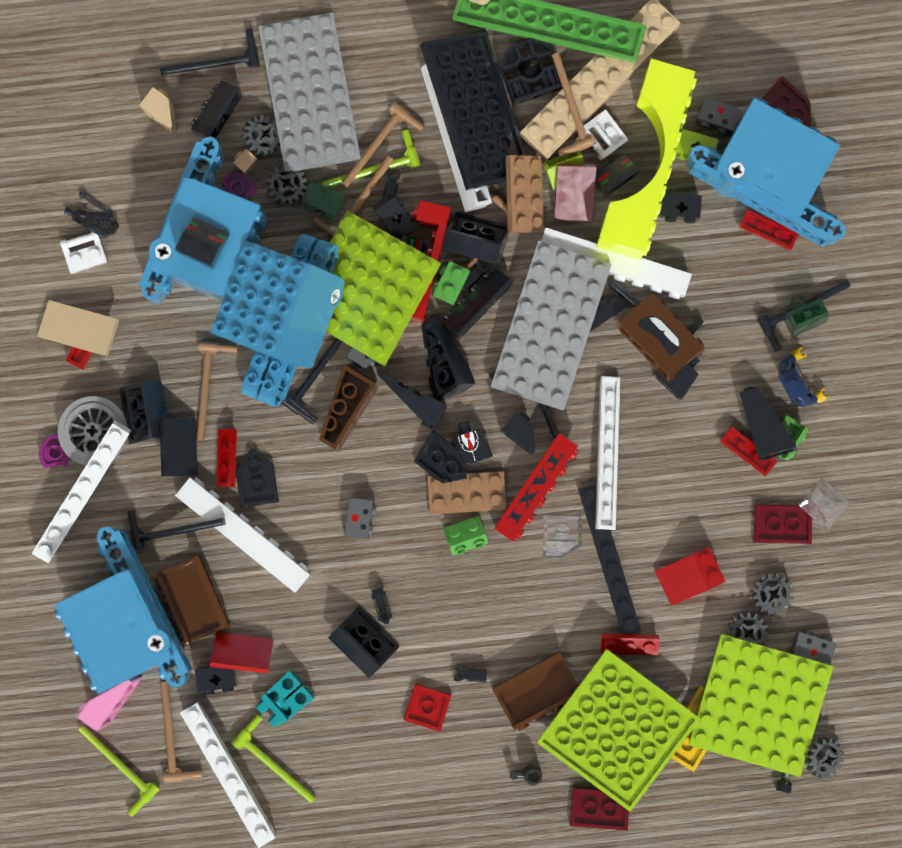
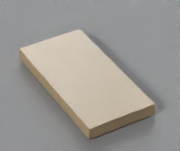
(78, 328)

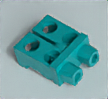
(279, 702)

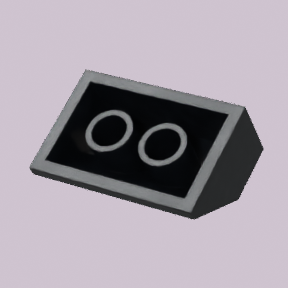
(216, 110)
(476, 237)
(142, 409)
(364, 642)

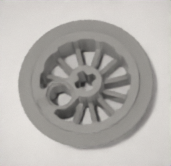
(67, 421)

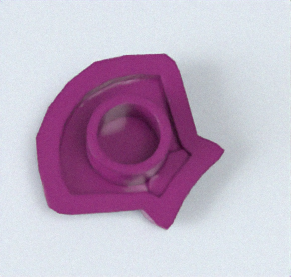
(239, 185)
(51, 453)

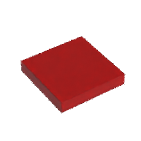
(427, 707)

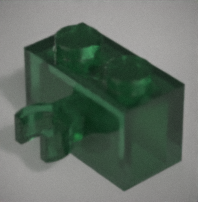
(323, 200)
(805, 316)

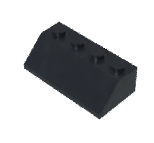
(477, 303)

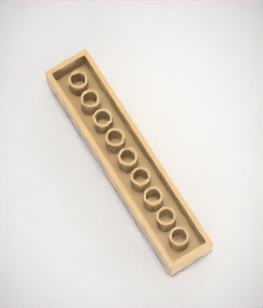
(596, 85)

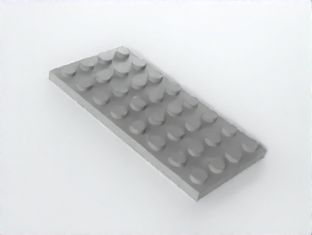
(309, 92)
(551, 325)

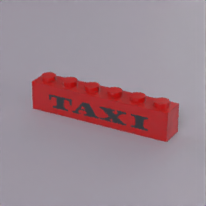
(536, 486)

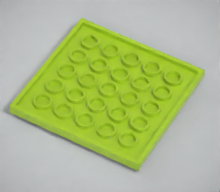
(380, 287)
(760, 705)
(618, 730)

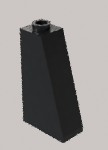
(766, 429)

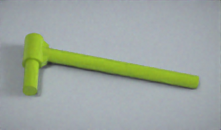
(410, 158)
(243, 740)
(147, 791)

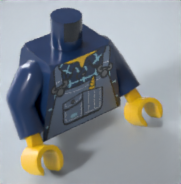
(794, 382)

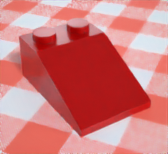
(690, 576)

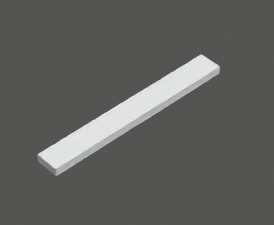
(607, 453)

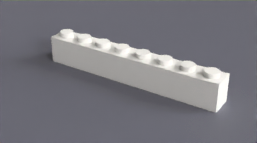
(471, 199)
(624, 268)
(81, 491)
(244, 535)
(228, 774)

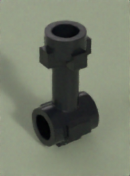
(384, 616)

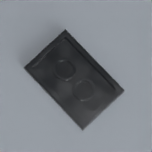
(178, 447)

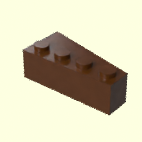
(347, 406)

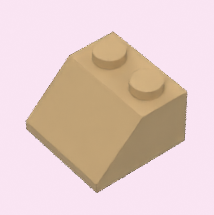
(160, 109)

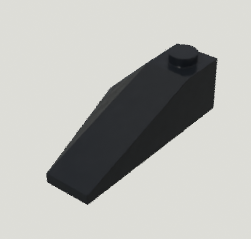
(447, 366)
(423, 406)

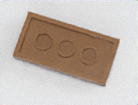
(524, 194)
(472, 494)

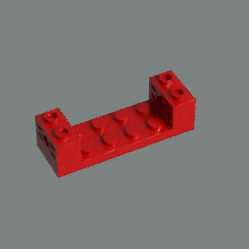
(437, 218)

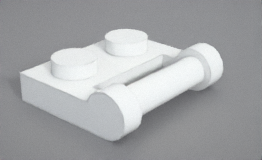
(609, 133)
(85, 257)

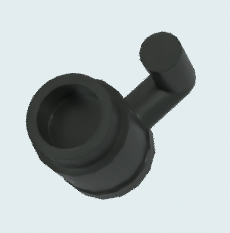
(532, 775)

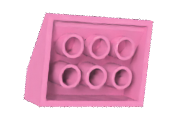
(102, 709)

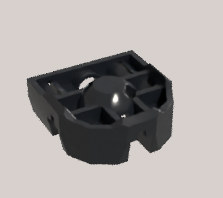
(528, 72)

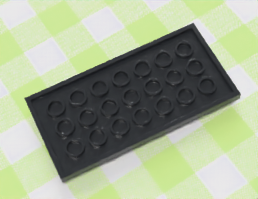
(473, 107)

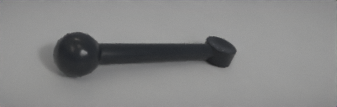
(108, 213)

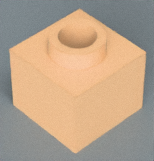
(245, 161)

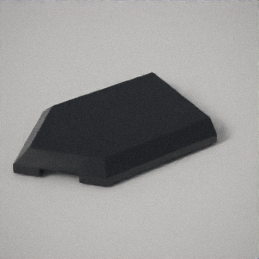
(441, 459)
(256, 481)

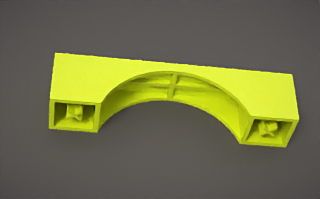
(664, 101)

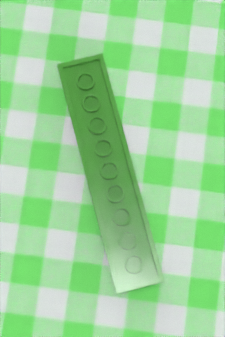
(557, 26)

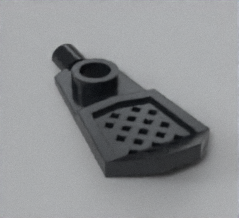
(97, 223)

